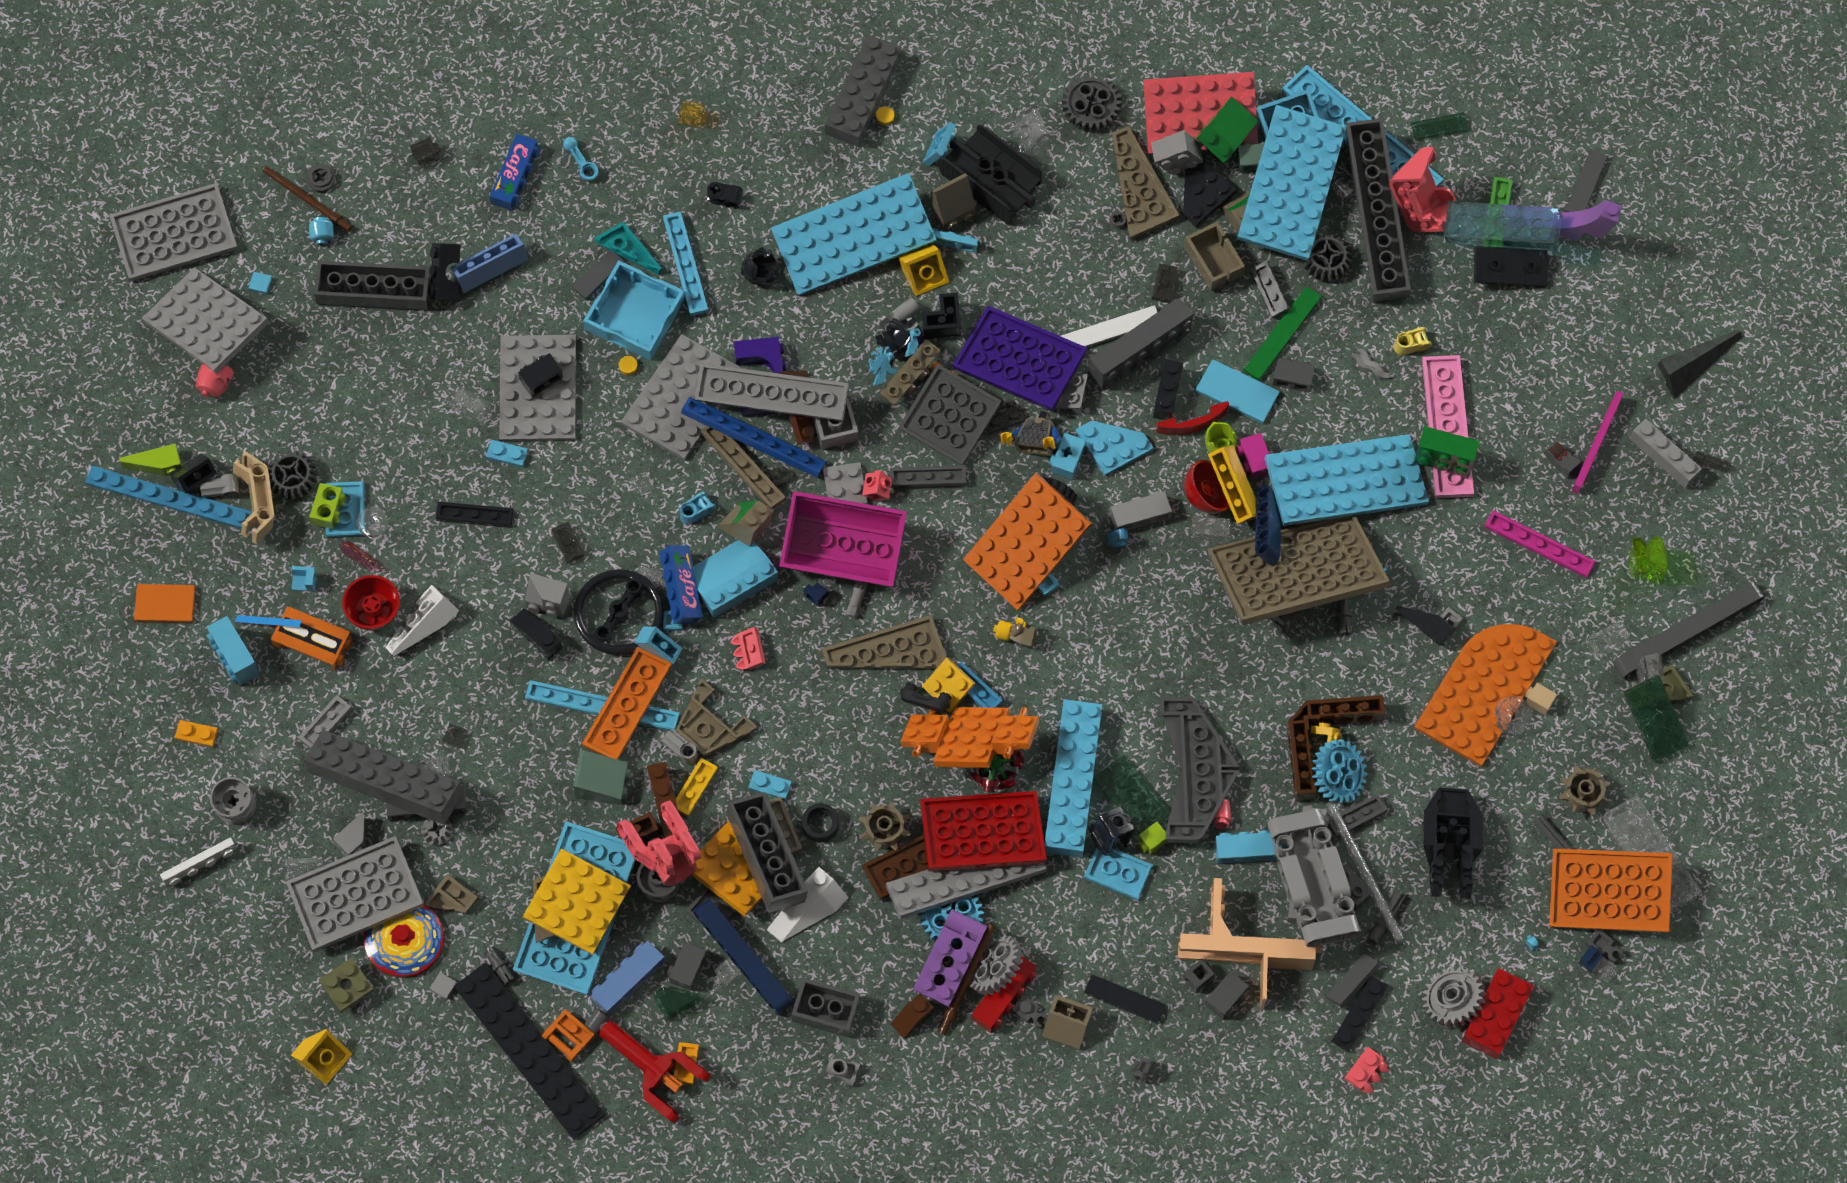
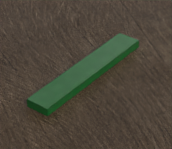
(1282, 333)

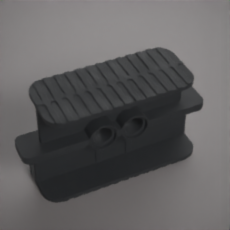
(987, 149)

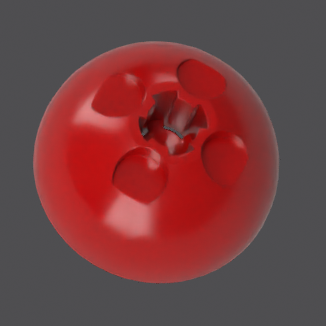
(1204, 488)
(369, 593)

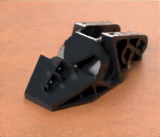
(1454, 830)

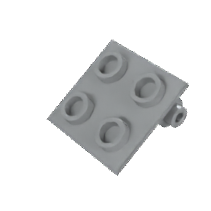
(1074, 394)

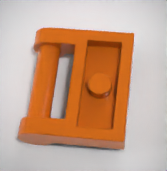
(572, 1030)

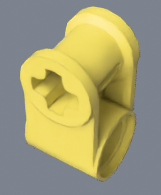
(1415, 340)

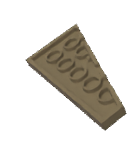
(1143, 195)
(898, 647)

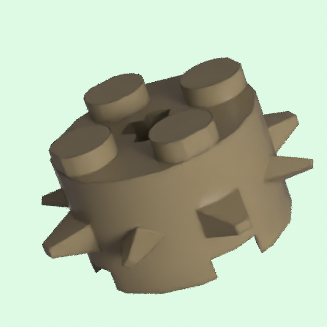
(1584, 801)
(886, 816)

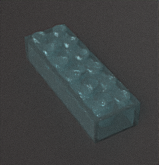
(1503, 225)

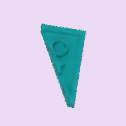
(626, 244)

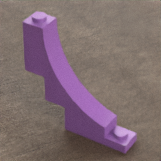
(1592, 221)

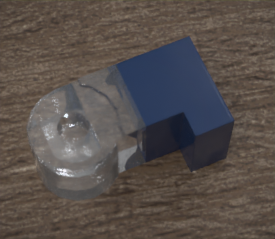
(820, 590)
(1598, 965)

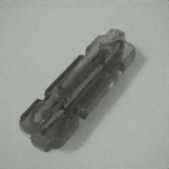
(1712, 462)

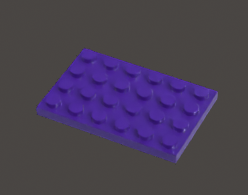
(1020, 358)

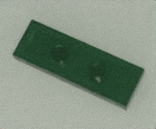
(1439, 126)

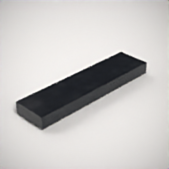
(474, 514)
(1124, 999)

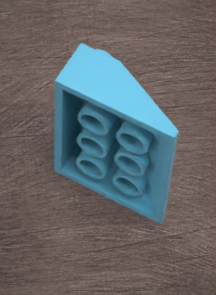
(733, 576)

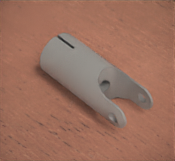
(904, 311)

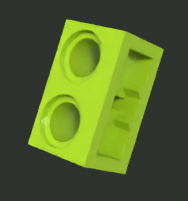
(322, 505)

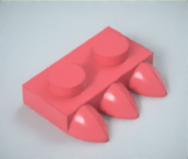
(750, 649)
(1365, 1070)

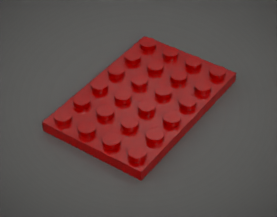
(982, 831)

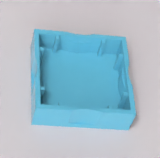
(634, 310)

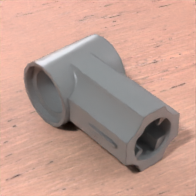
(223, 486)
(680, 746)

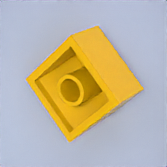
(924, 269)

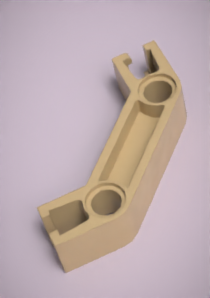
(257, 478)

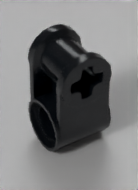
(726, 194)

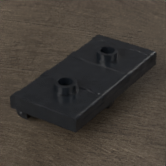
(1510, 266)

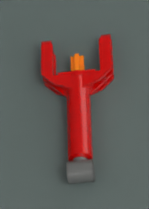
(655, 1068)

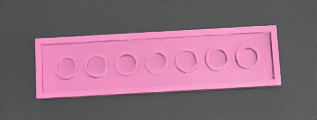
(1447, 413)

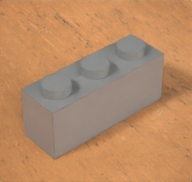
(1141, 511)

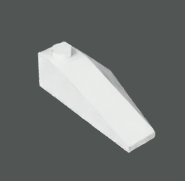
(431, 615)
(822, 900)

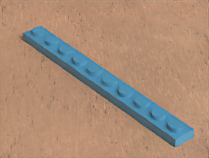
(167, 497)

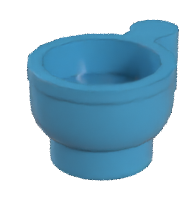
(1118, 538)

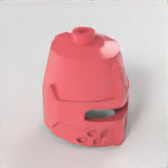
(211, 383)

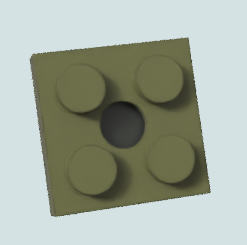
(346, 985)

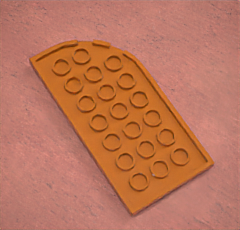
(1488, 668)

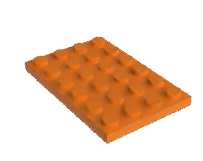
(1027, 541)
(1611, 890)

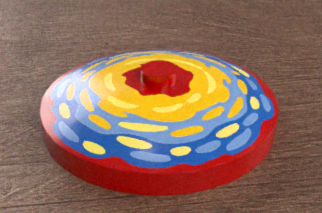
(406, 943)

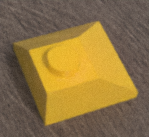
(322, 1055)

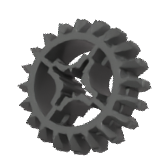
(1341, 253)
(296, 461)

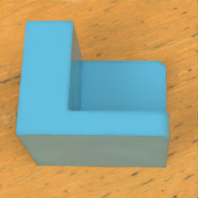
(303, 578)

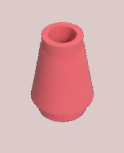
(1223, 817)

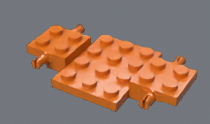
(970, 735)

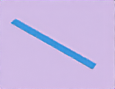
(269, 621)

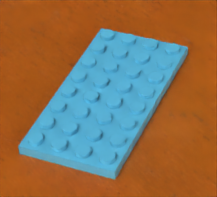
(1291, 182)
(853, 234)
(1346, 479)
(554, 958)

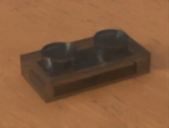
(1164, 283)
(567, 542)

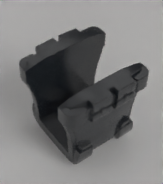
(1109, 827)

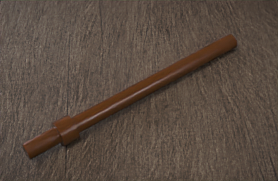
(335, 218)
(950, 1014)

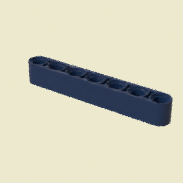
(743, 956)

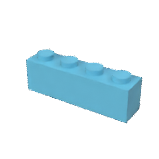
(1245, 847)

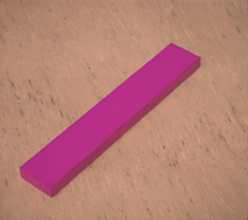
(1597, 442)
(1539, 544)

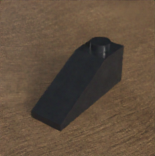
(1432, 625)
(537, 634)

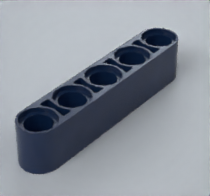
(1267, 526)

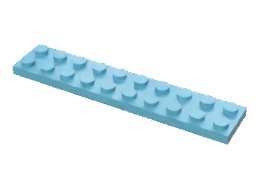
(1335, 107)

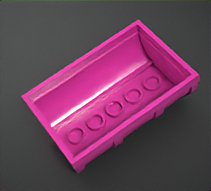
(843, 539)

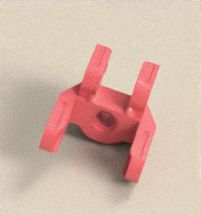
(671, 857)

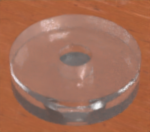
(377, 516)

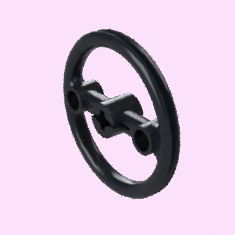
(623, 604)

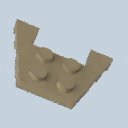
(705, 729)

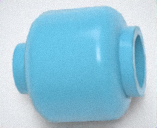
(321, 230)

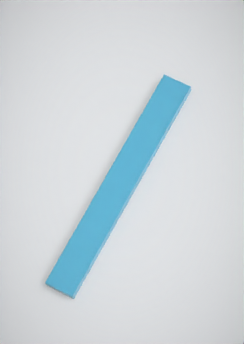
(593, 704)

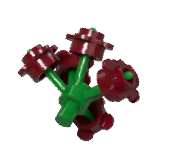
(1005, 778)

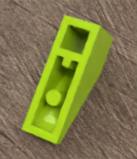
(155, 461)

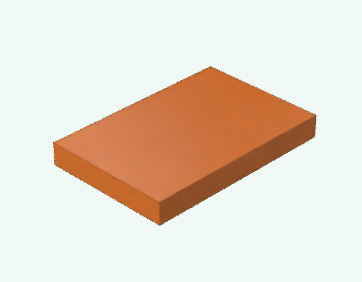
(164, 603)

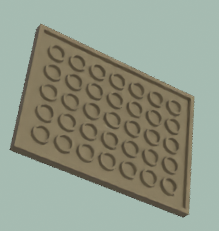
(1315, 567)

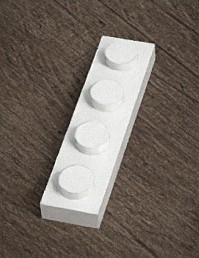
(191, 866)

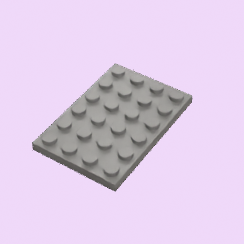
(173, 232)
(205, 320)
(659, 406)
(550, 412)
(354, 893)

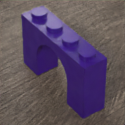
(760, 351)

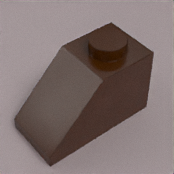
(912, 1015)

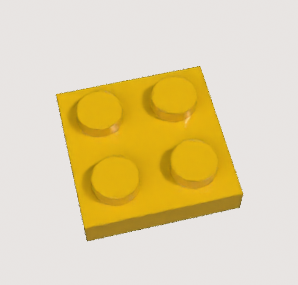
(951, 680)

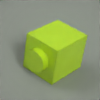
(1152, 838)

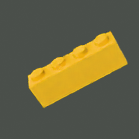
(1234, 483)

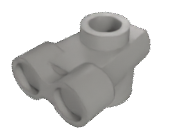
(847, 1070)

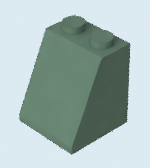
(601, 778)

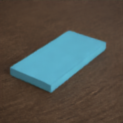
(1241, 391)

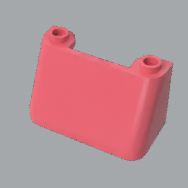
(1418, 197)

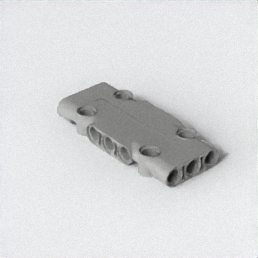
(1314, 878)

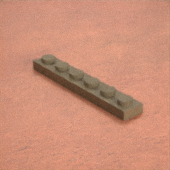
(744, 467)

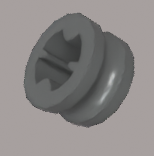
(1119, 225)

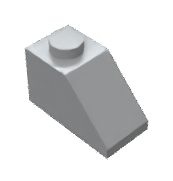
(353, 836)

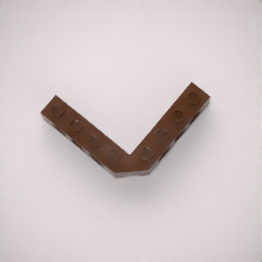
(1324, 711)

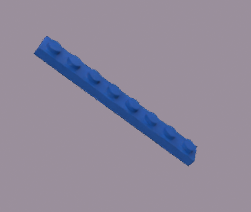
(753, 437)

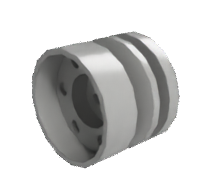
(222, 799)

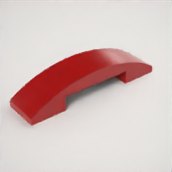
(1170, 426)

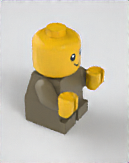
(1018, 634)

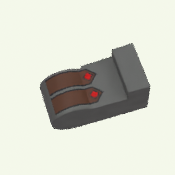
(1562, 459)

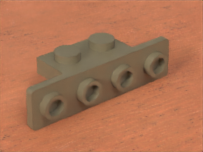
(910, 373)

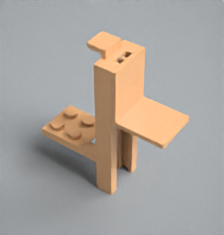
(1223, 947)

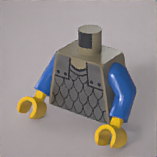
(1034, 436)

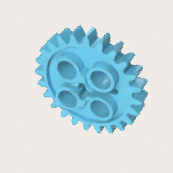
(1339, 771)
(939, 913)

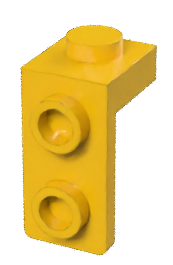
(1325, 729)

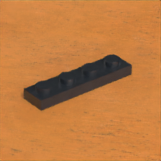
(1359, 1014)

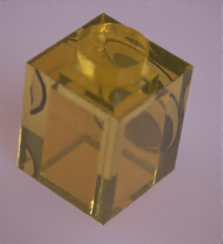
(692, 114)

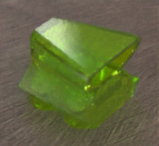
(1648, 559)

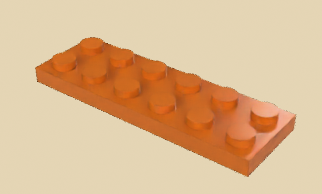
(627, 704)

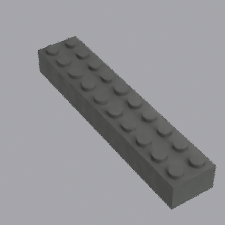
(1377, 210)

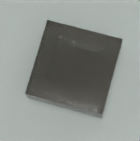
(455, 736)

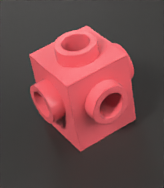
(877, 486)

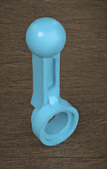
(570, 144)

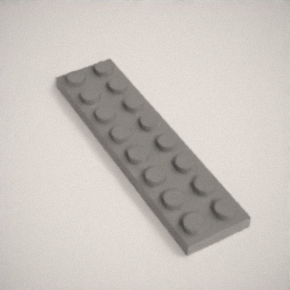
(772, 392)
(937, 888)

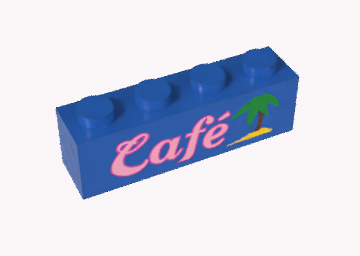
(514, 171)
(680, 584)

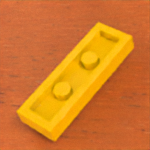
(695, 786)

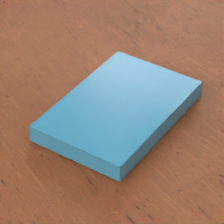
(349, 512)
(1119, 872)

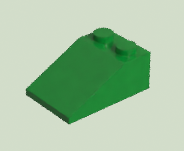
(1226, 130)

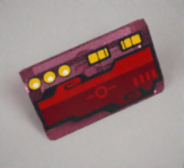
(358, 555)

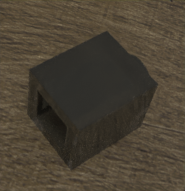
(425, 152)

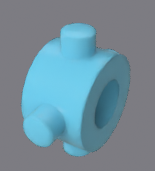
(1532, 943)

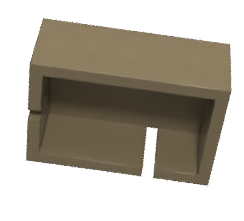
(1211, 259)

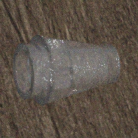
(653, 575)

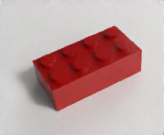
(1498, 1014)

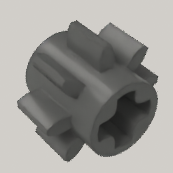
(1143, 1070)

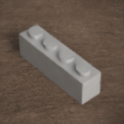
(1665, 453)

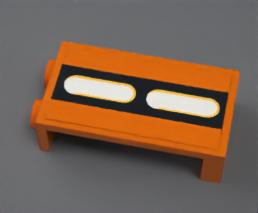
(313, 638)

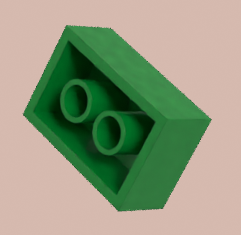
(1446, 451)

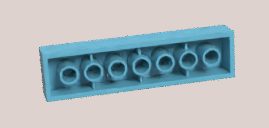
(1073, 778)

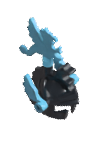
(900, 344)

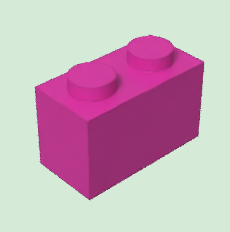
(1253, 452)

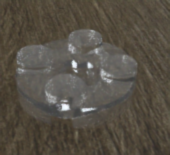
(1522, 715)

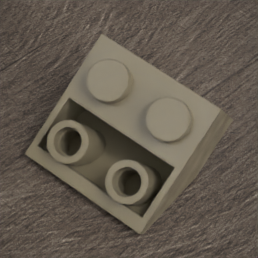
(1067, 1022)

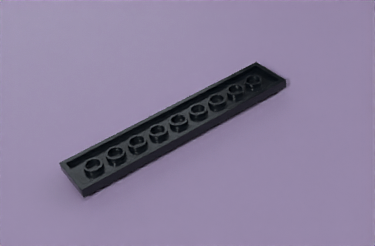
(529, 1051)

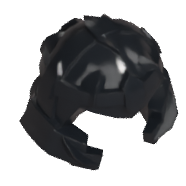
(760, 267)

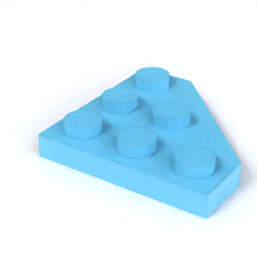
(1112, 445)

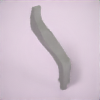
(1364, 362)

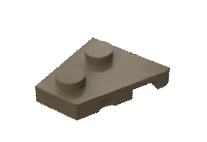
(451, 897)

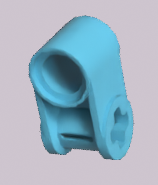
(699, 506)

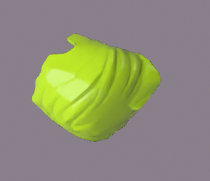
(1219, 435)

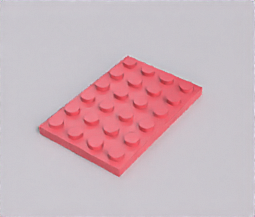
(1192, 101)

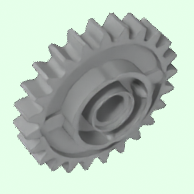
(1461, 1008)

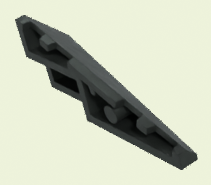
(1687, 365)

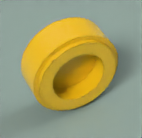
(885, 115)
(628, 365)

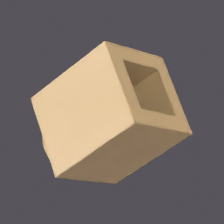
(1540, 698)

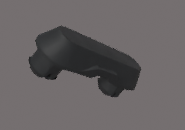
(938, 704)

